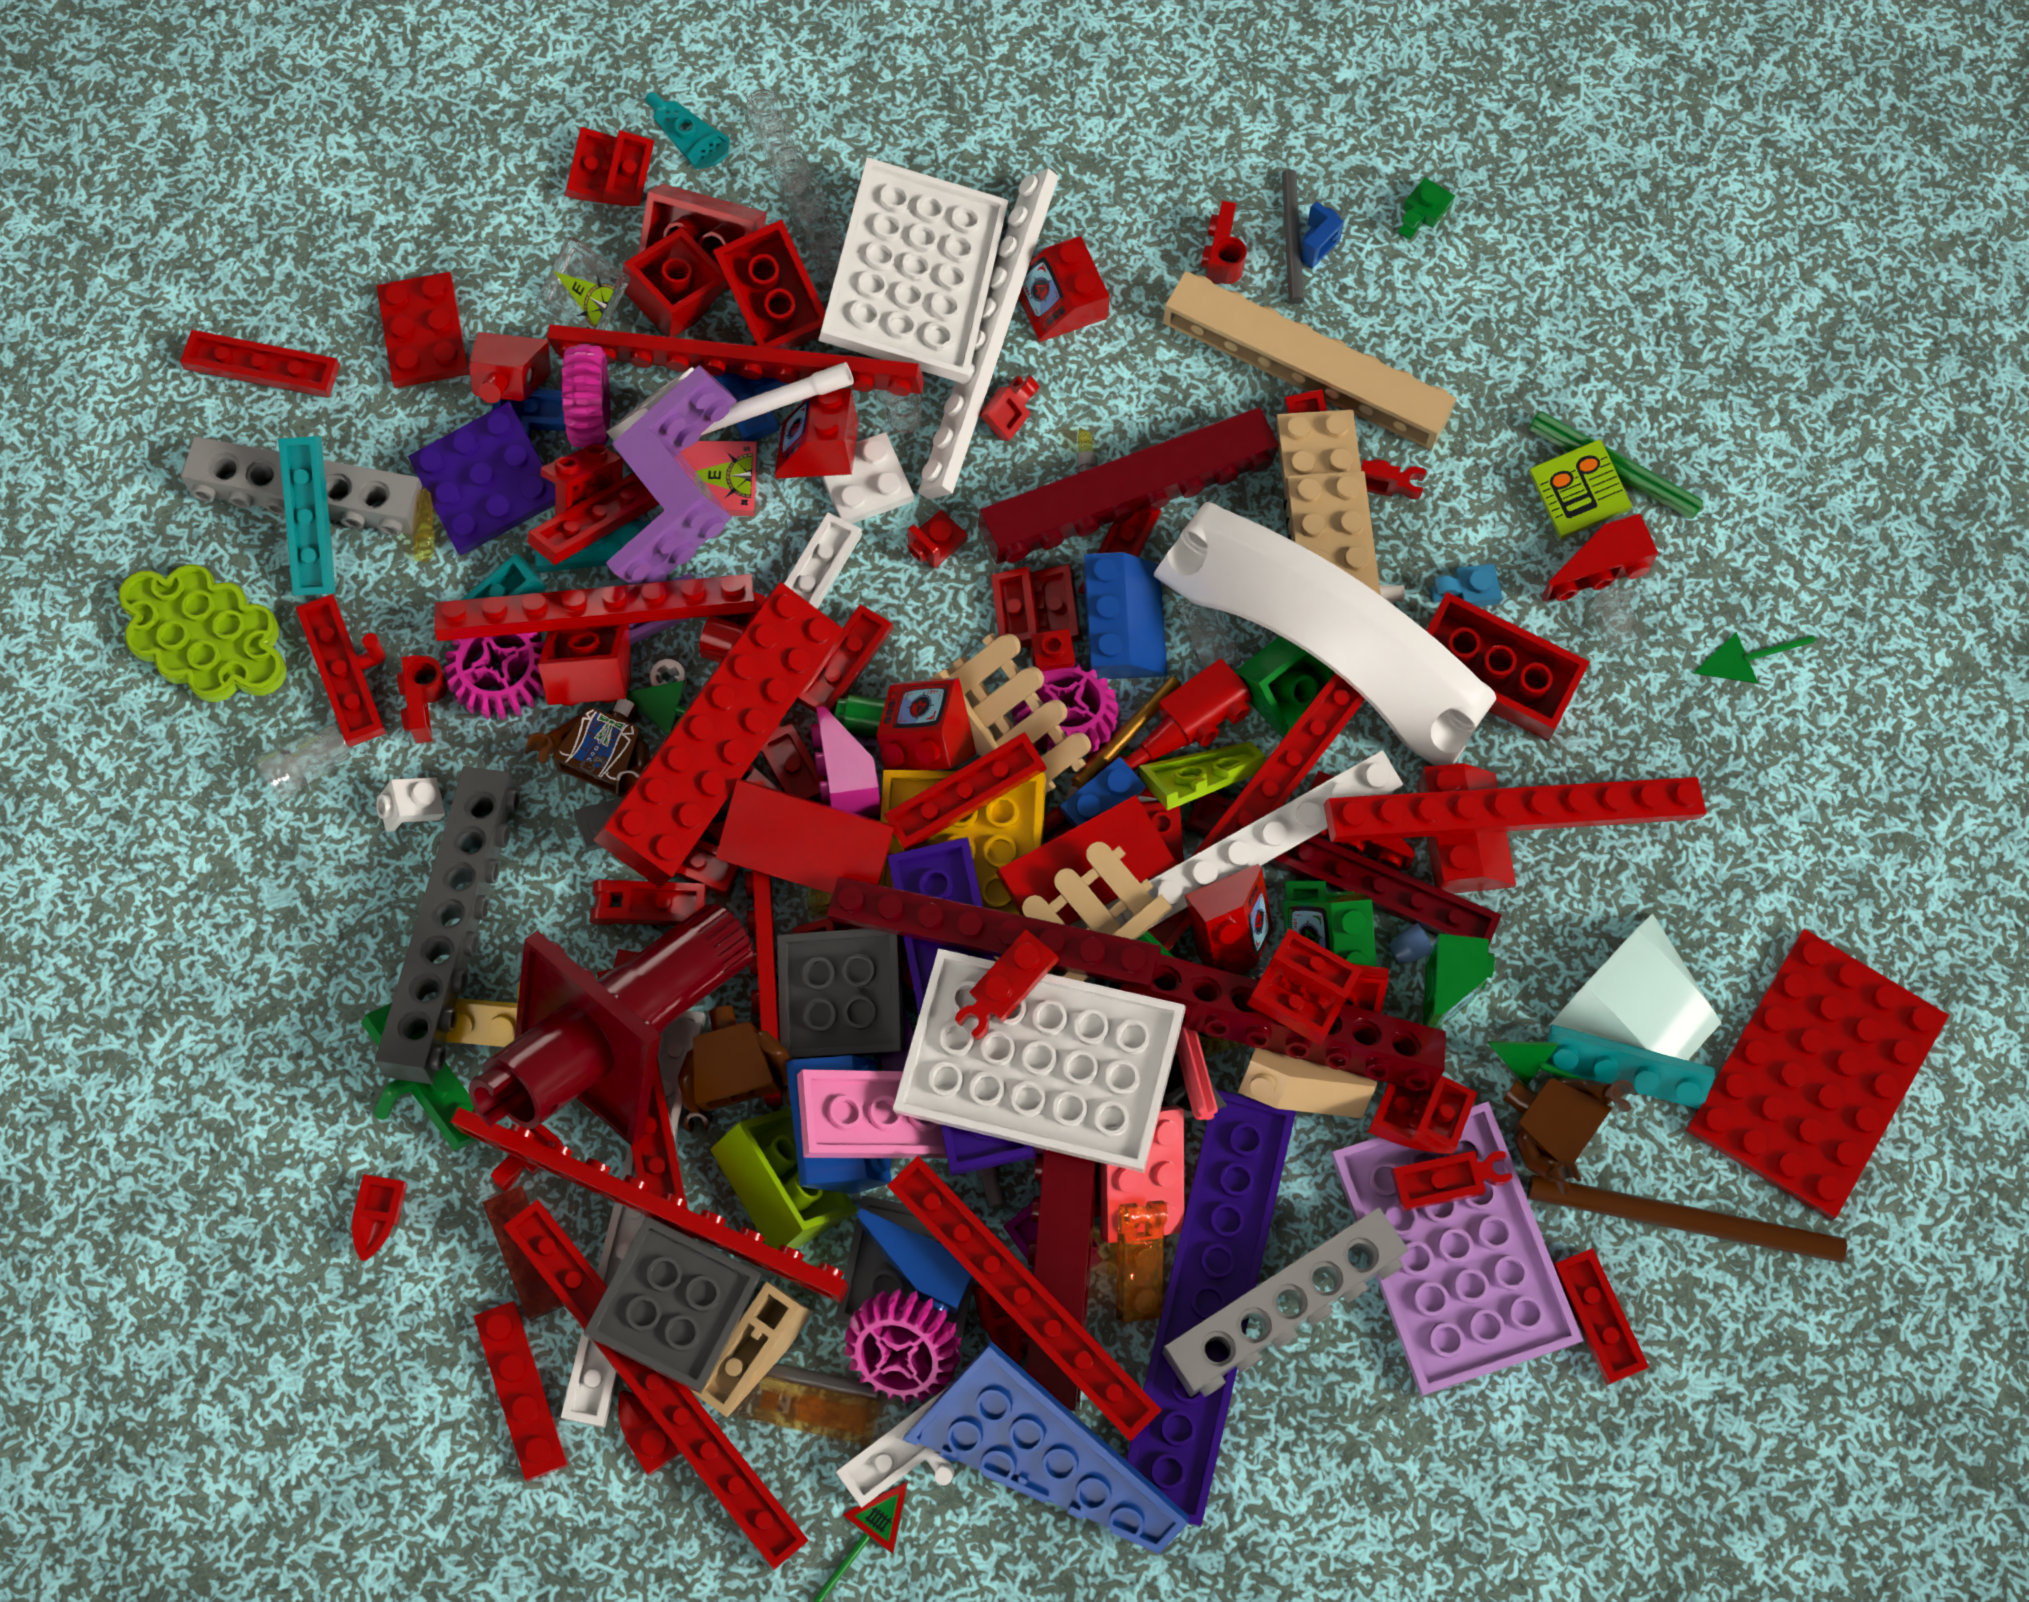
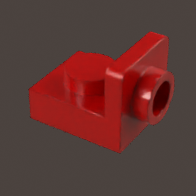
(935, 539)
(1052, 650)

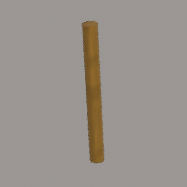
(1124, 734)

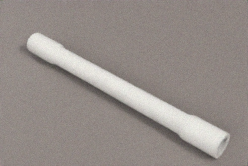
(817, 384)

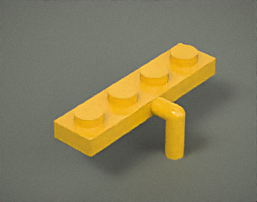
(484, 1022)

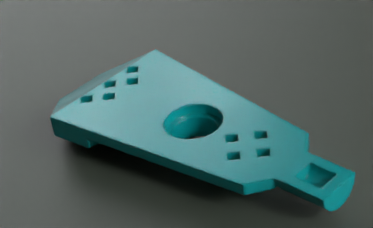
(693, 141)

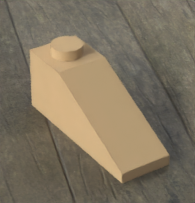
(1305, 1086)
(755, 1347)

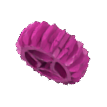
(586, 395)
(465, 680)
(1073, 688)
(899, 1357)

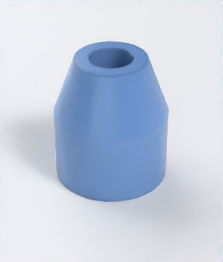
(1410, 945)

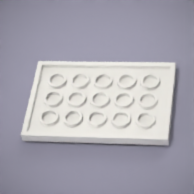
(914, 270)
(1063, 1073)

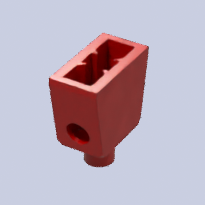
(508, 366)

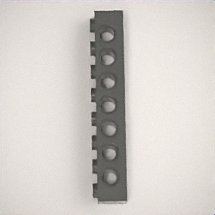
(420, 1059)

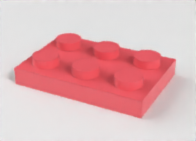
(1161, 1179)

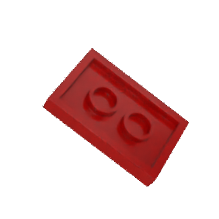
(422, 329)

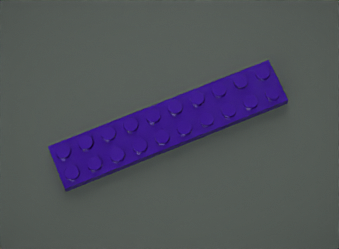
(1212, 1267)

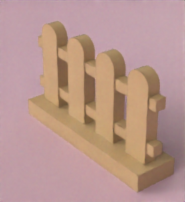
(988, 711)
(1091, 910)

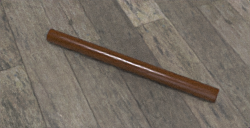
(1690, 1219)

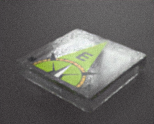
(582, 287)

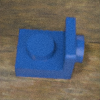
(1323, 234)

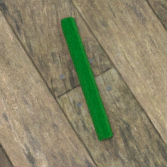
(1627, 470)

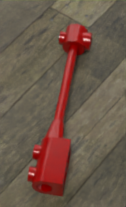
(1187, 717)

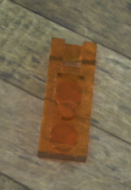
(1140, 1261)
(817, 1411)

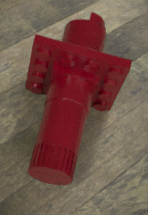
(603, 1034)

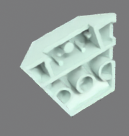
(1643, 998)

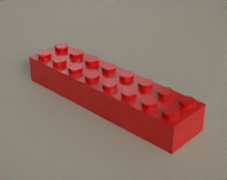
(718, 736)

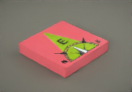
(728, 471)

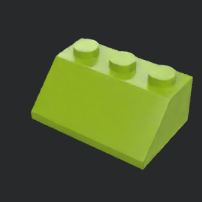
(764, 1173)

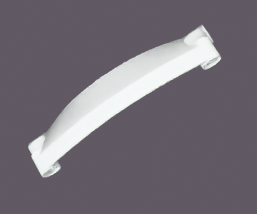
(1350, 628)

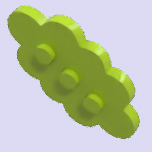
(202, 633)

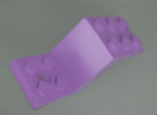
(689, 506)

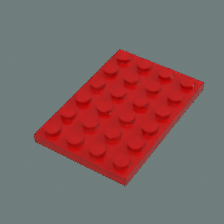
(1817, 1074)

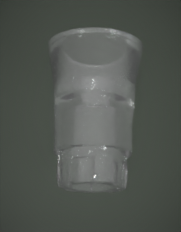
(301, 762)

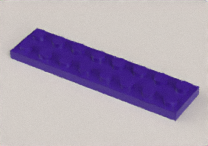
(949, 874)

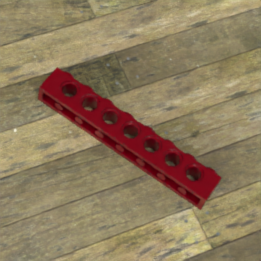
(1357, 1042)

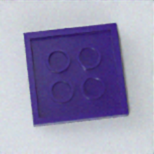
(484, 478)

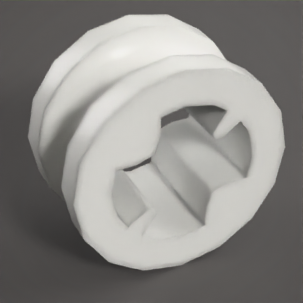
(670, 666)

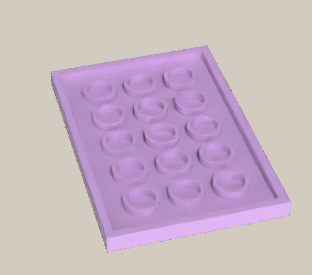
(1476, 1269)

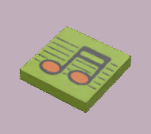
(1580, 489)

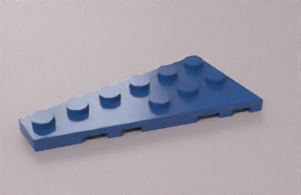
(1032, 1443)

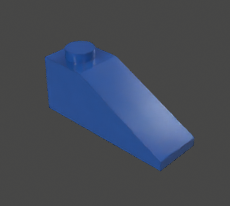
(920, 1262)

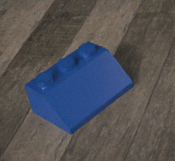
(1123, 616)
(834, 1174)

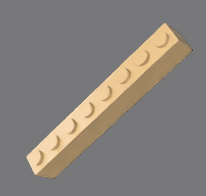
(1309, 359)

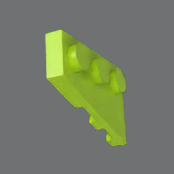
(1201, 773)

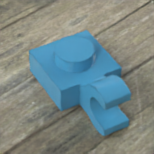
(1472, 583)

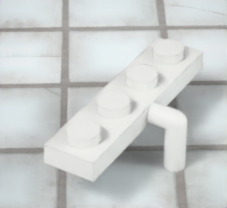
(890, 1460)

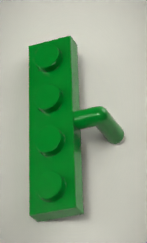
(437, 1100)

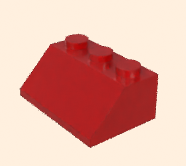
(703, 217)
(772, 287)
(1466, 860)

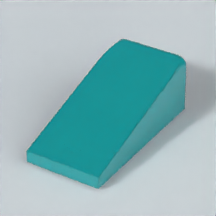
(510, 578)

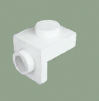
(410, 802)

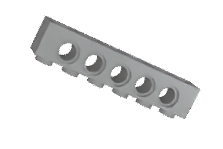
(213, 459)
(1370, 1234)

